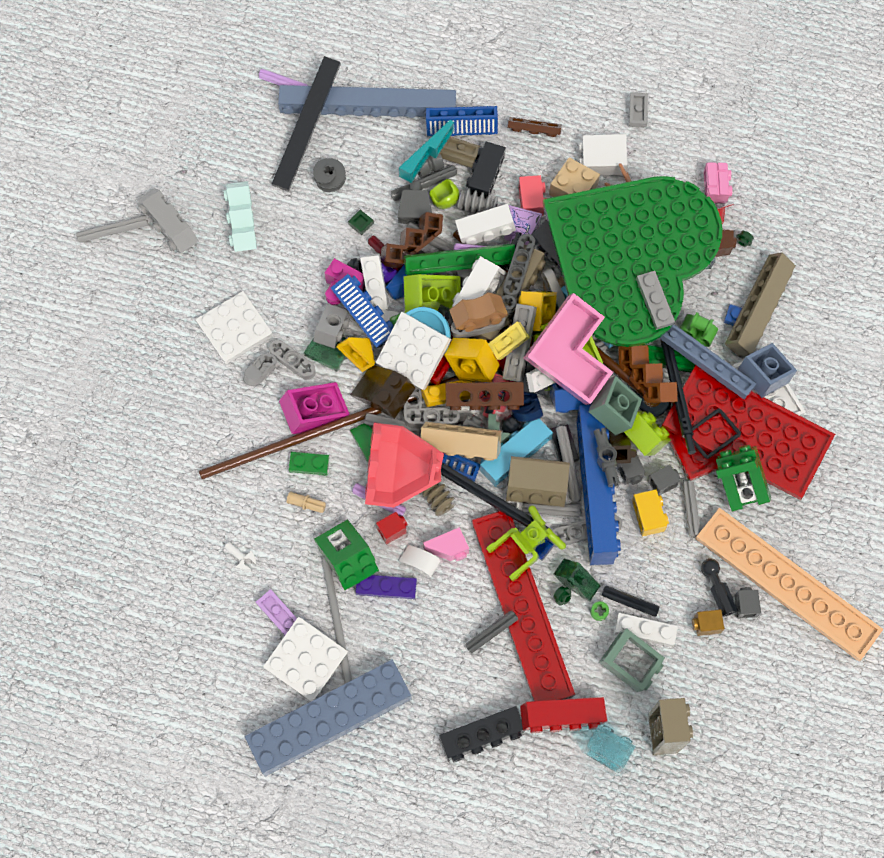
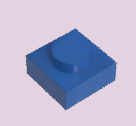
(732, 314)

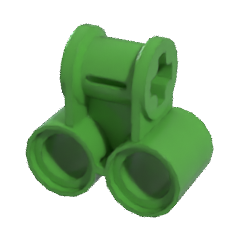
(699, 328)

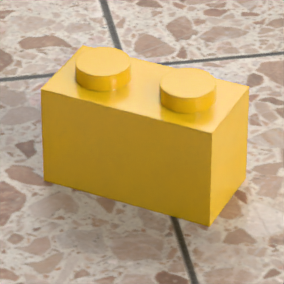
(649, 512)

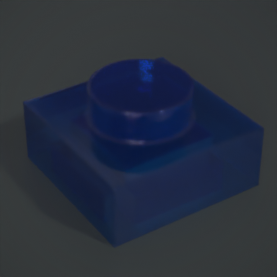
(543, 549)

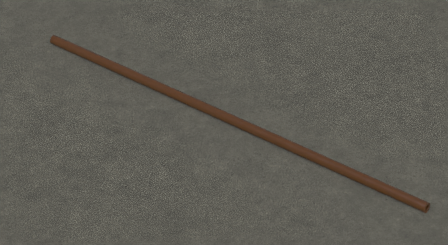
(296, 439)

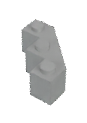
(167, 220)

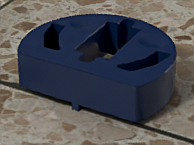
(530, 410)

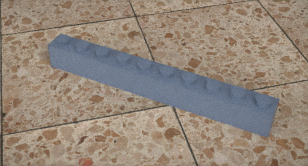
(369, 101)

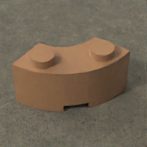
(478, 312)

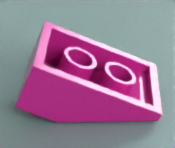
(312, 406)

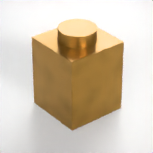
(708, 622)

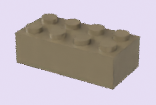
(670, 726)

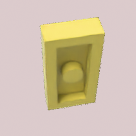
(508, 340)

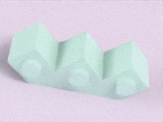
(240, 216)

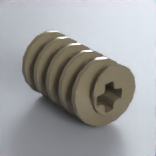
(438, 499)

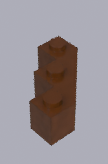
(412, 240)

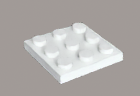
(234, 327)
(413, 350)
(305, 659)

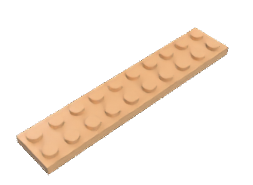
(789, 584)

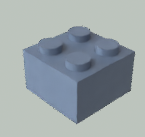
(767, 369)

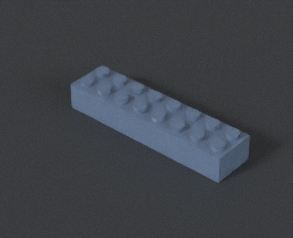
(328, 718)

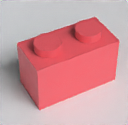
(531, 193)

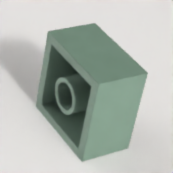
(615, 406)

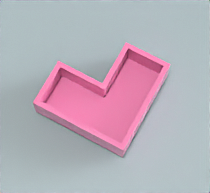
(560, 351)

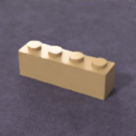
(463, 440)

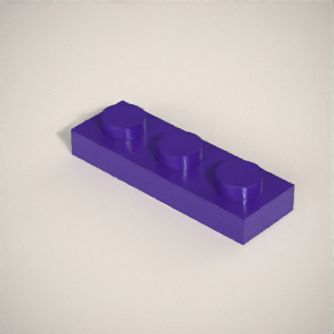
(387, 587)

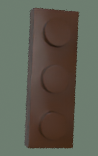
(534, 126)

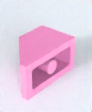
(448, 545)

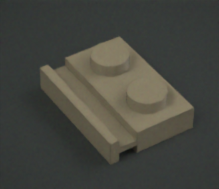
(460, 152)

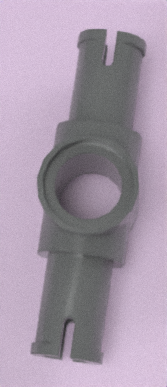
(607, 466)

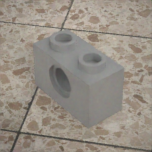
(331, 326)

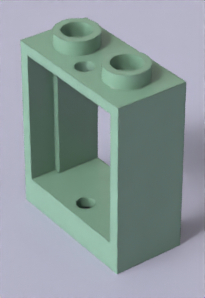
(614, 649)

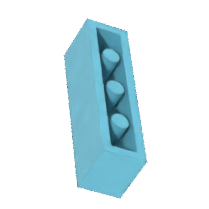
(521, 444)

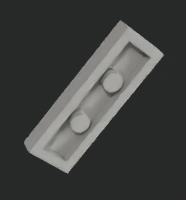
(655, 300)

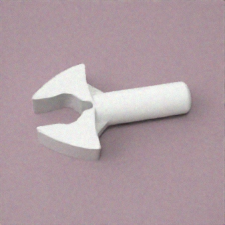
(241, 557)

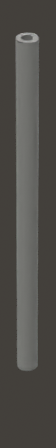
(336, 618)

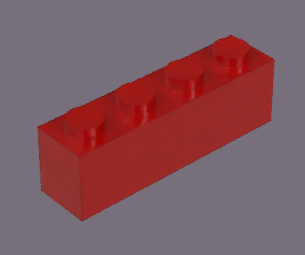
(563, 714)

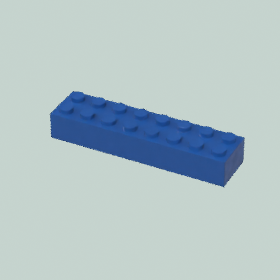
(597, 496)

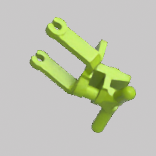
(529, 540)

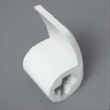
(421, 560)

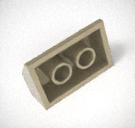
(537, 481)

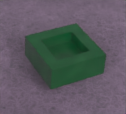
(361, 222)

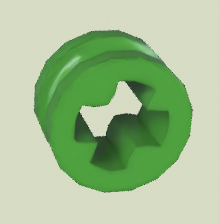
(595, 615)

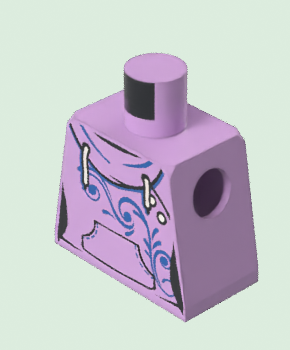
(524, 221)

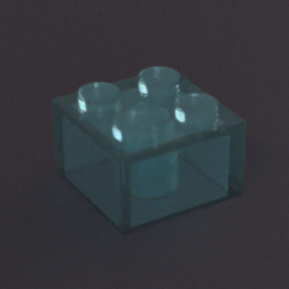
(609, 748)

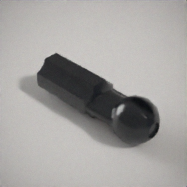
(719, 590)

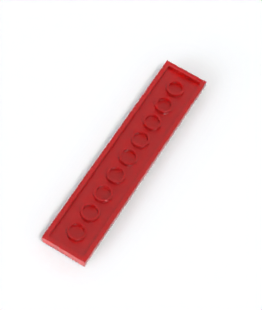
(532, 631)

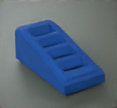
(461, 460)

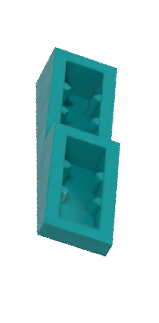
(432, 148)

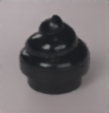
(355, 264)
(510, 424)

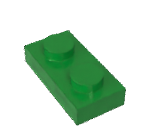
(309, 463)

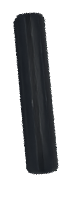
(630, 601)

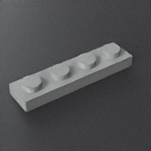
(515, 364)

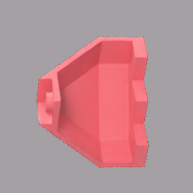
(399, 466)

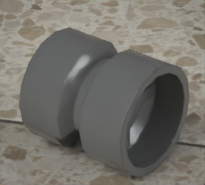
(431, 165)

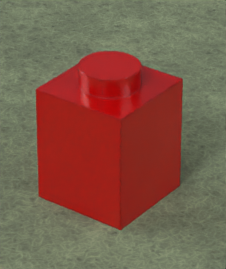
(391, 527)

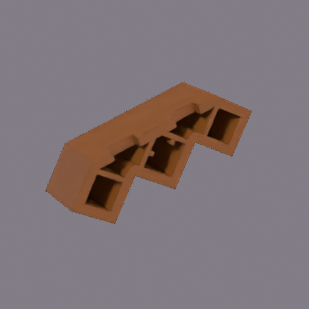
(646, 376)

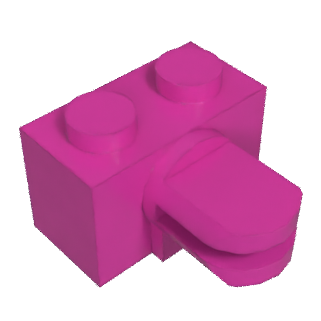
(335, 273)

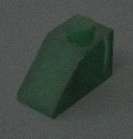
(577, 579)

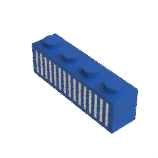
(467, 120)
(362, 310)

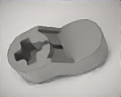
(259, 369)

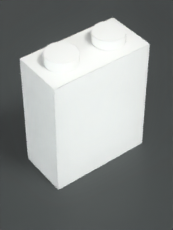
(604, 153)

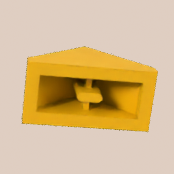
(358, 352)

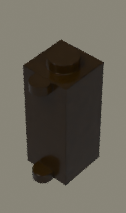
(622, 446)

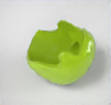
(444, 194)

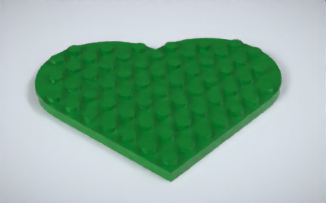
(627, 231)

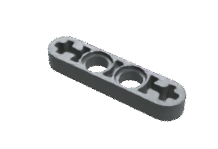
(519, 266)

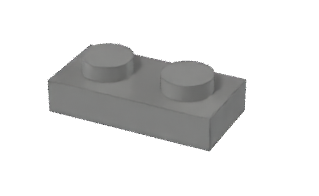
(638, 109)

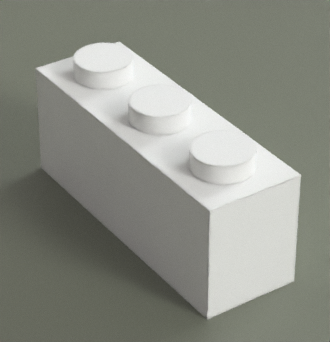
(485, 225)

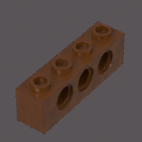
(515, 391)

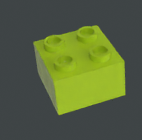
(647, 434)

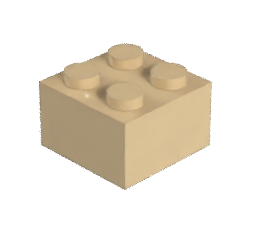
(573, 178)

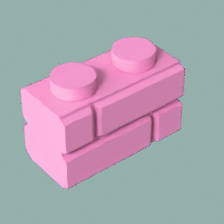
(717, 182)

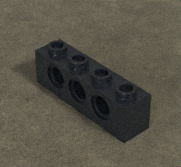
(509, 717)

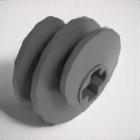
(329, 175)

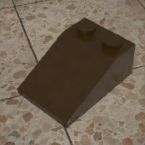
(384, 390)

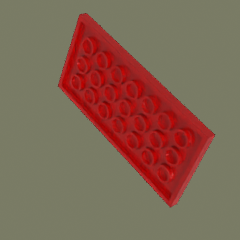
(786, 442)

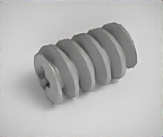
(476, 203)

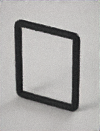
(724, 444)

